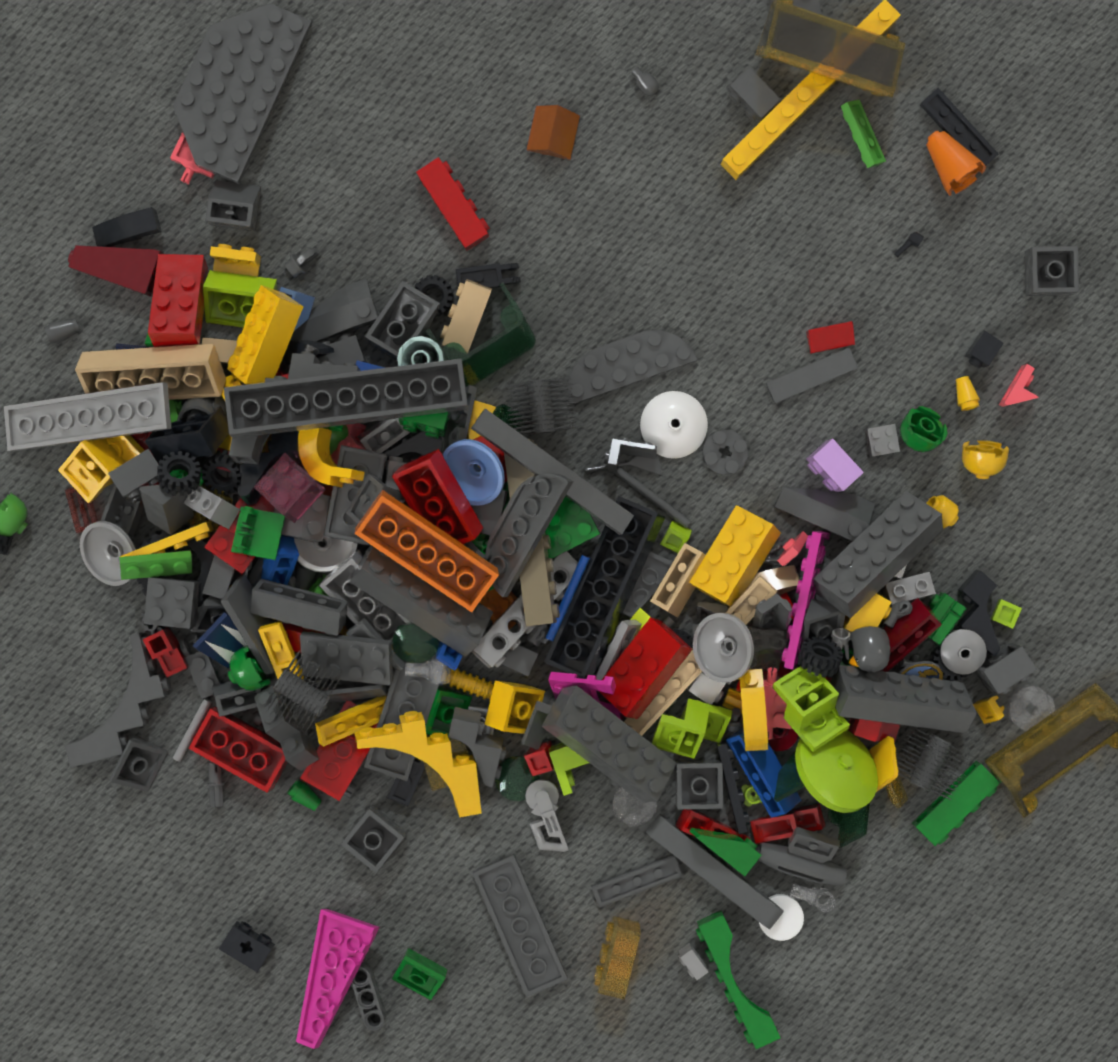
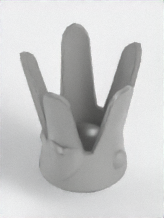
(841, 638)

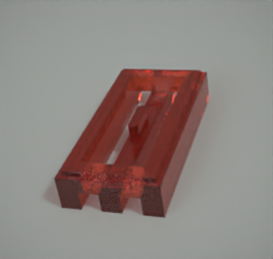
(73, 510)

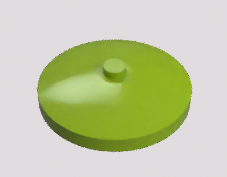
(838, 773)

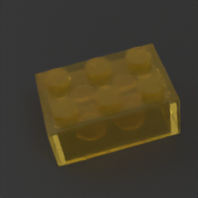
(617, 957)

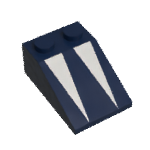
(221, 640)

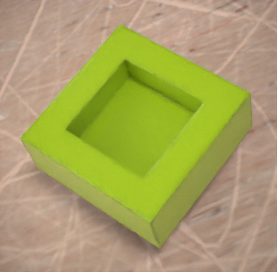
(1006, 613)

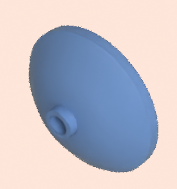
(478, 484)

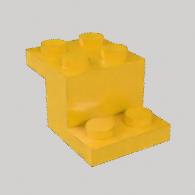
(93, 460)

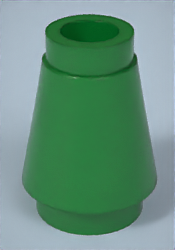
(304, 795)

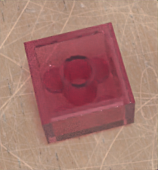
(289, 488)

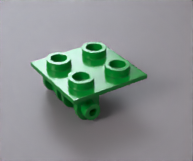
(258, 533)

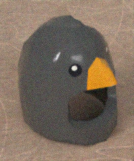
(870, 648)

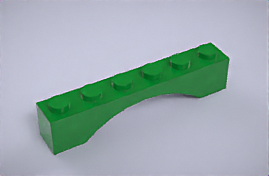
(757, 1020)

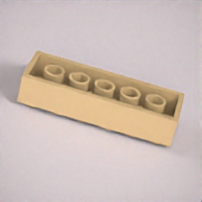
(187, 370)

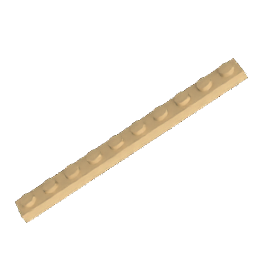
(689, 670)

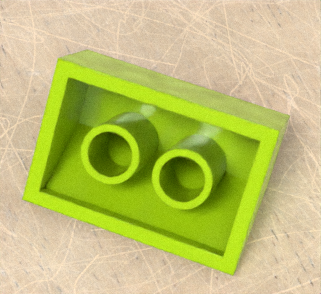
(231, 296)

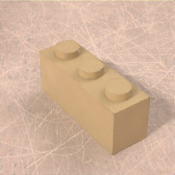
(466, 314)
(675, 587)

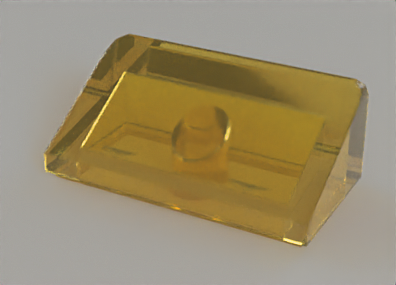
(896, 792)

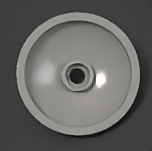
(100, 549)
(714, 650)

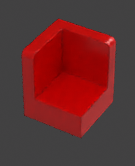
(539, 760)

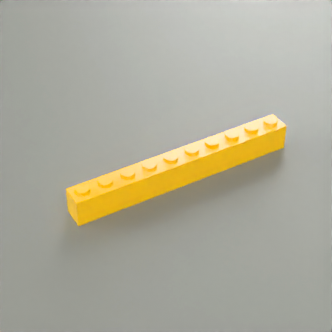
(796, 103)

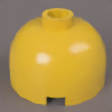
(984, 459)

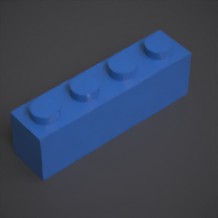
(762, 771)

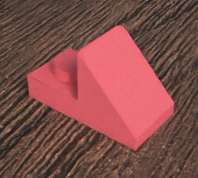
(1016, 391)

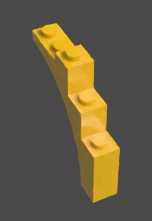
(411, 738)

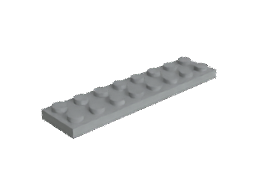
(88, 417)

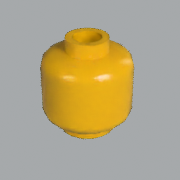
(946, 507)

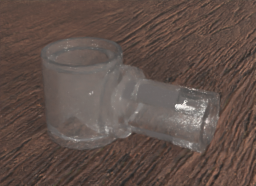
(433, 670)
(812, 896)

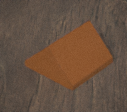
(553, 131)

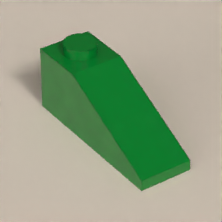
(731, 848)

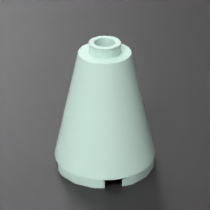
(416, 347)

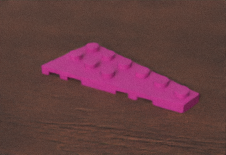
(806, 592)
(336, 958)

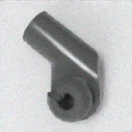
(898, 610)

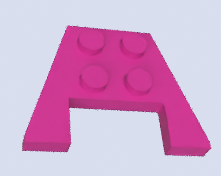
(590, 686)

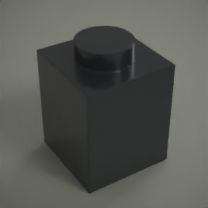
(983, 350)

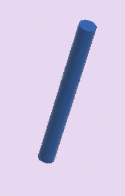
(569, 593)

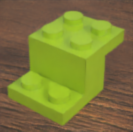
(811, 707)
(696, 723)
(563, 761)

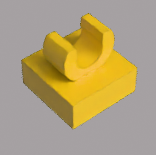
(989, 709)

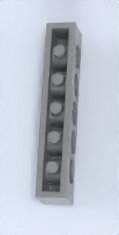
(485, 651)

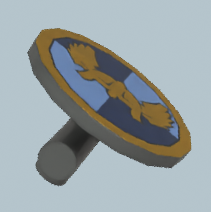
(920, 668)

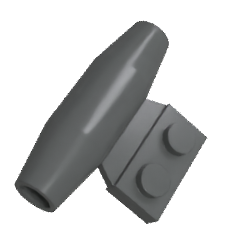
(805, 857)

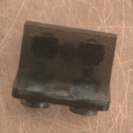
(768, 647)

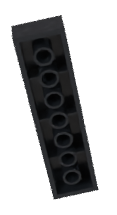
(604, 592)

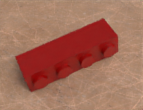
(452, 203)

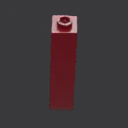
(121, 266)

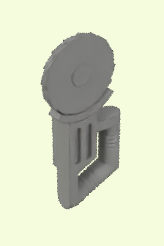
(543, 799)

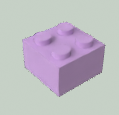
(834, 466)

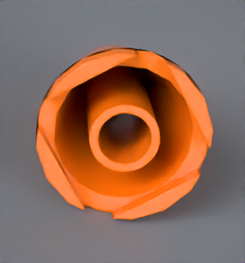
(953, 162)

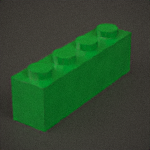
(947, 814)

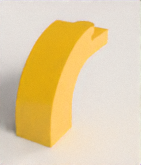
(316, 459)
(754, 710)

